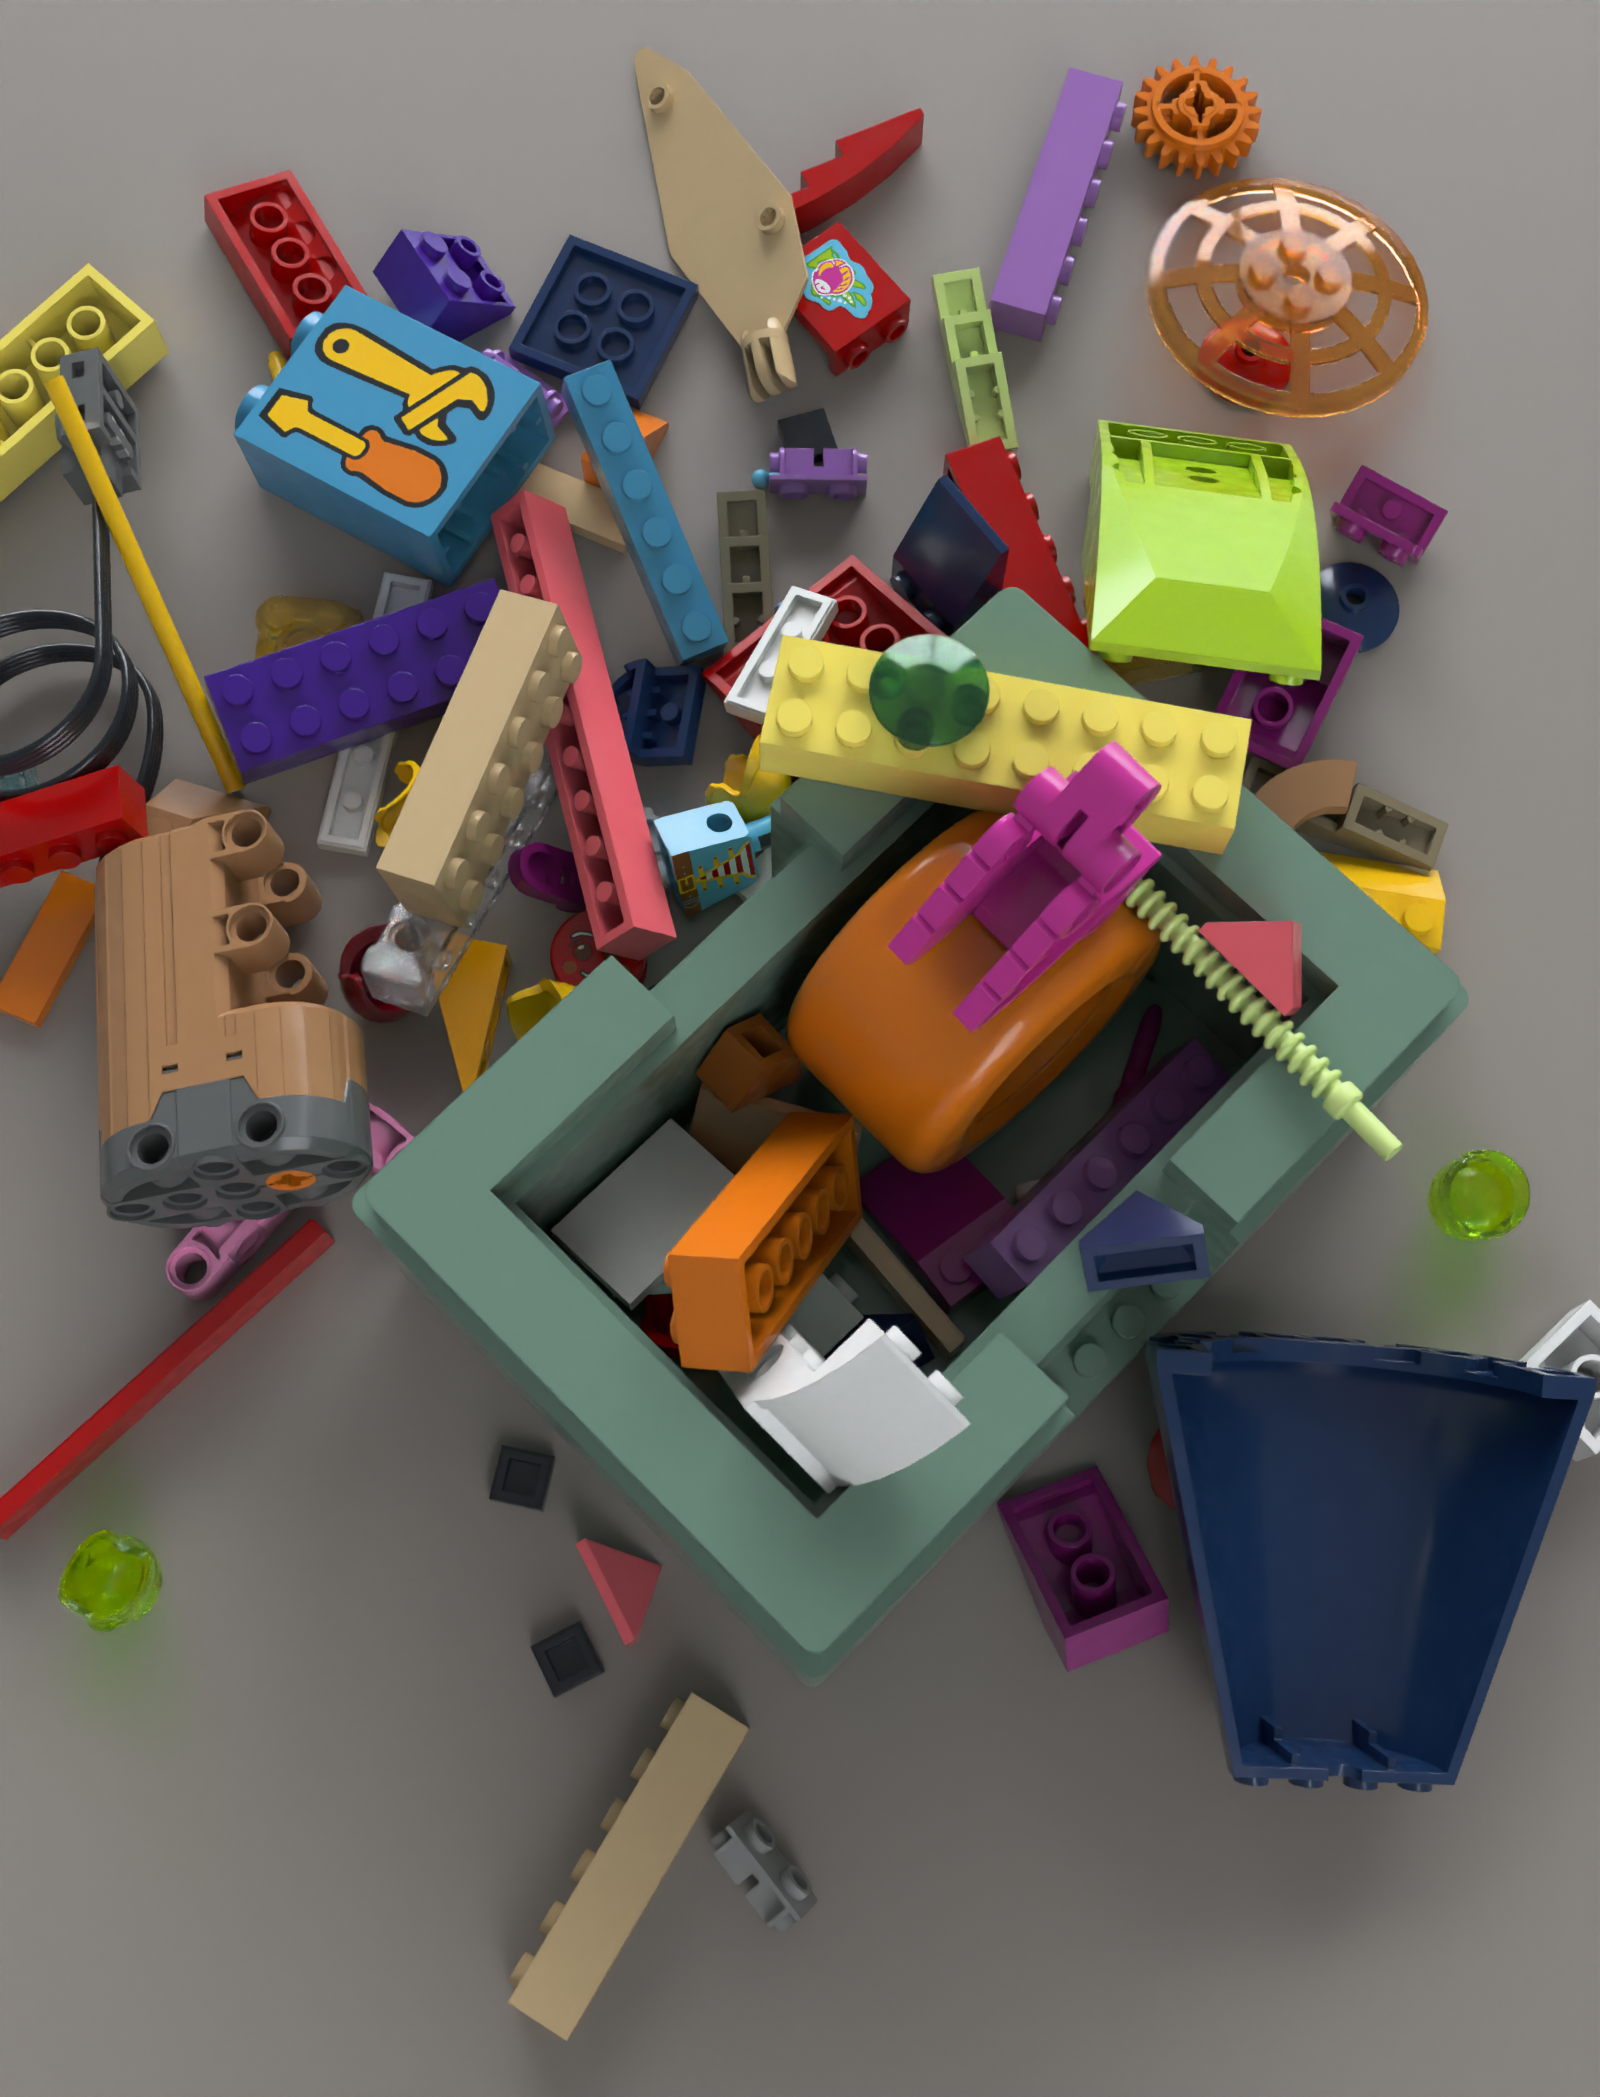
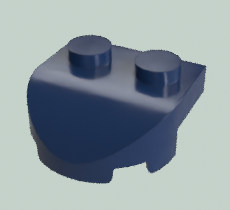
(660, 711)

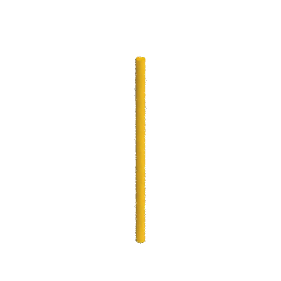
(144, 582)

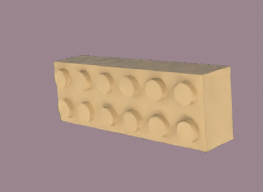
(481, 760)

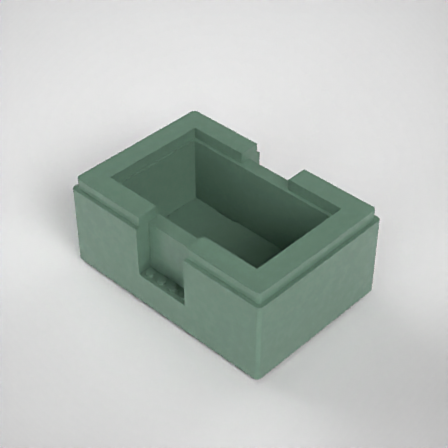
(611, 1063)

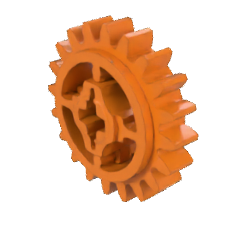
(1201, 108)

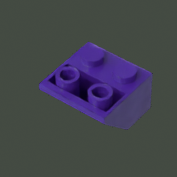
(443, 283)

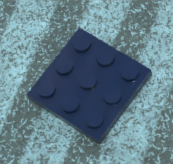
(604, 309)

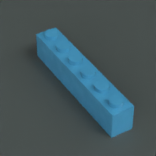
(643, 513)

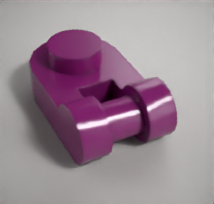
(538, 872)

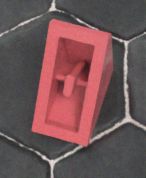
(1265, 955)

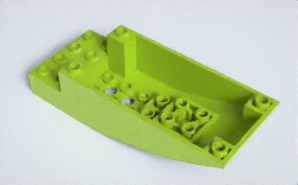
(1201, 552)

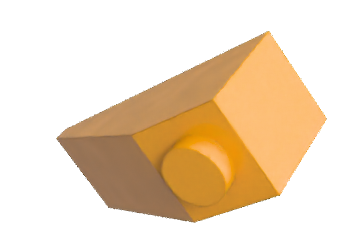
(474, 1005)

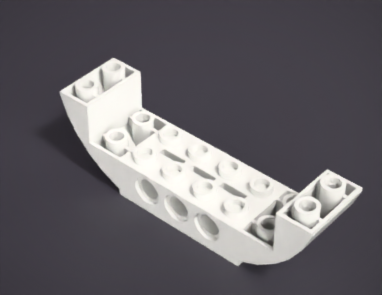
(857, 1410)

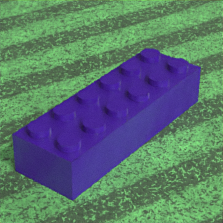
(348, 683)

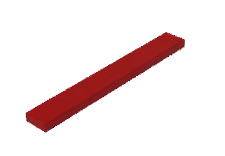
(161, 1376)

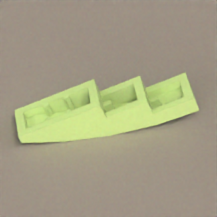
(973, 358)

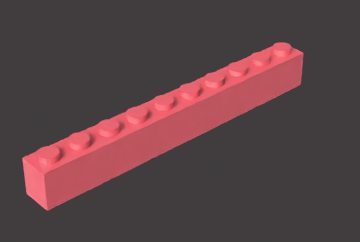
(589, 744)

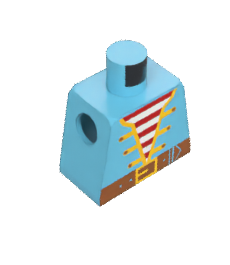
(710, 853)

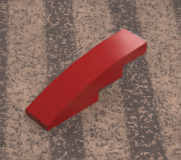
(858, 167)

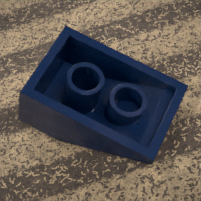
(949, 559)

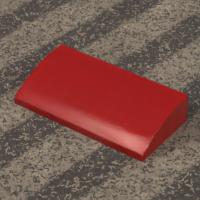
(278, 251)

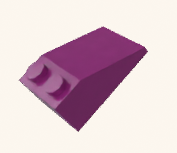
(1287, 715)
(935, 1223)
(1084, 1568)

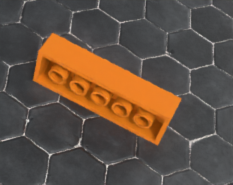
(764, 1242)

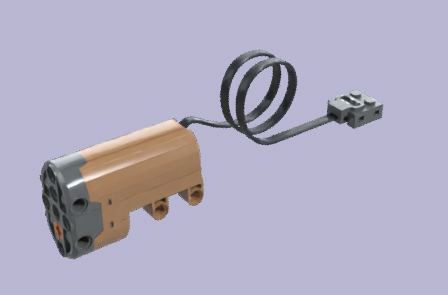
(212, 1069)

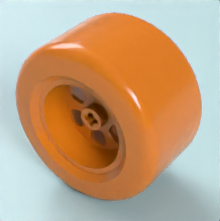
(887, 1029)

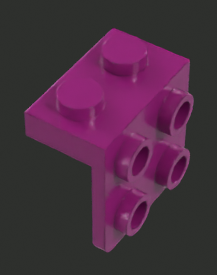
(1387, 515)

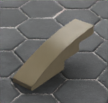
(744, 563)
(1371, 824)

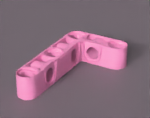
(234, 1243)

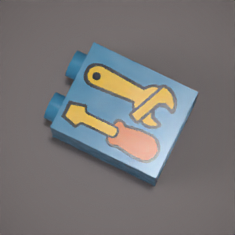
(394, 433)

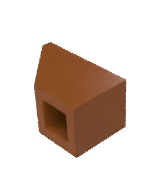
(749, 1064)

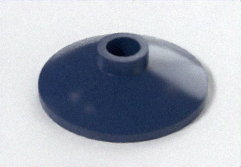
(1379, 607)

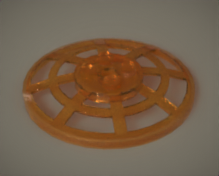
(1287, 307)

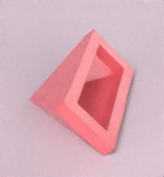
(624, 1585)

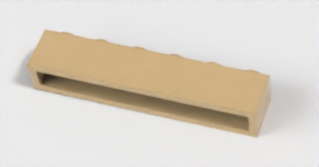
(627, 1867)

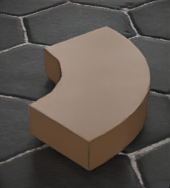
(1310, 790)

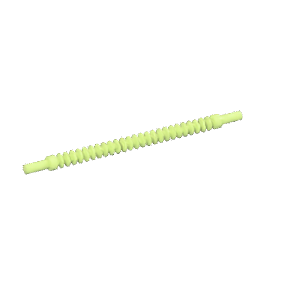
(1340, 1098)

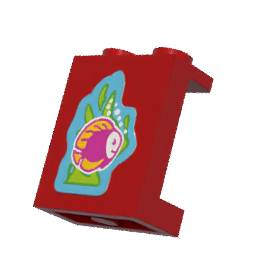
(849, 300)

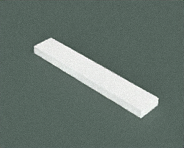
(364, 769)

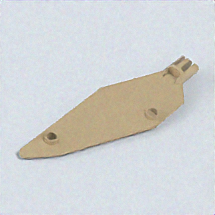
(724, 219)

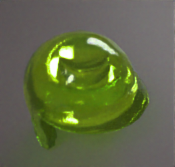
(1479, 1196)
(111, 1580)

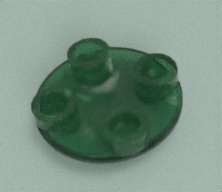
(929, 691)

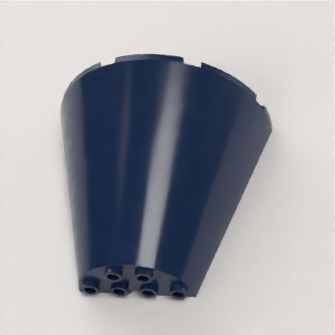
(1356, 1539)

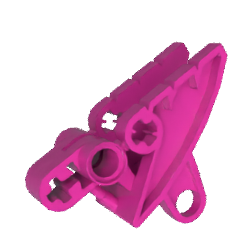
(1043, 875)

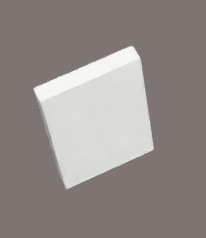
(642, 1212)

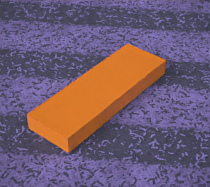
(49, 950)

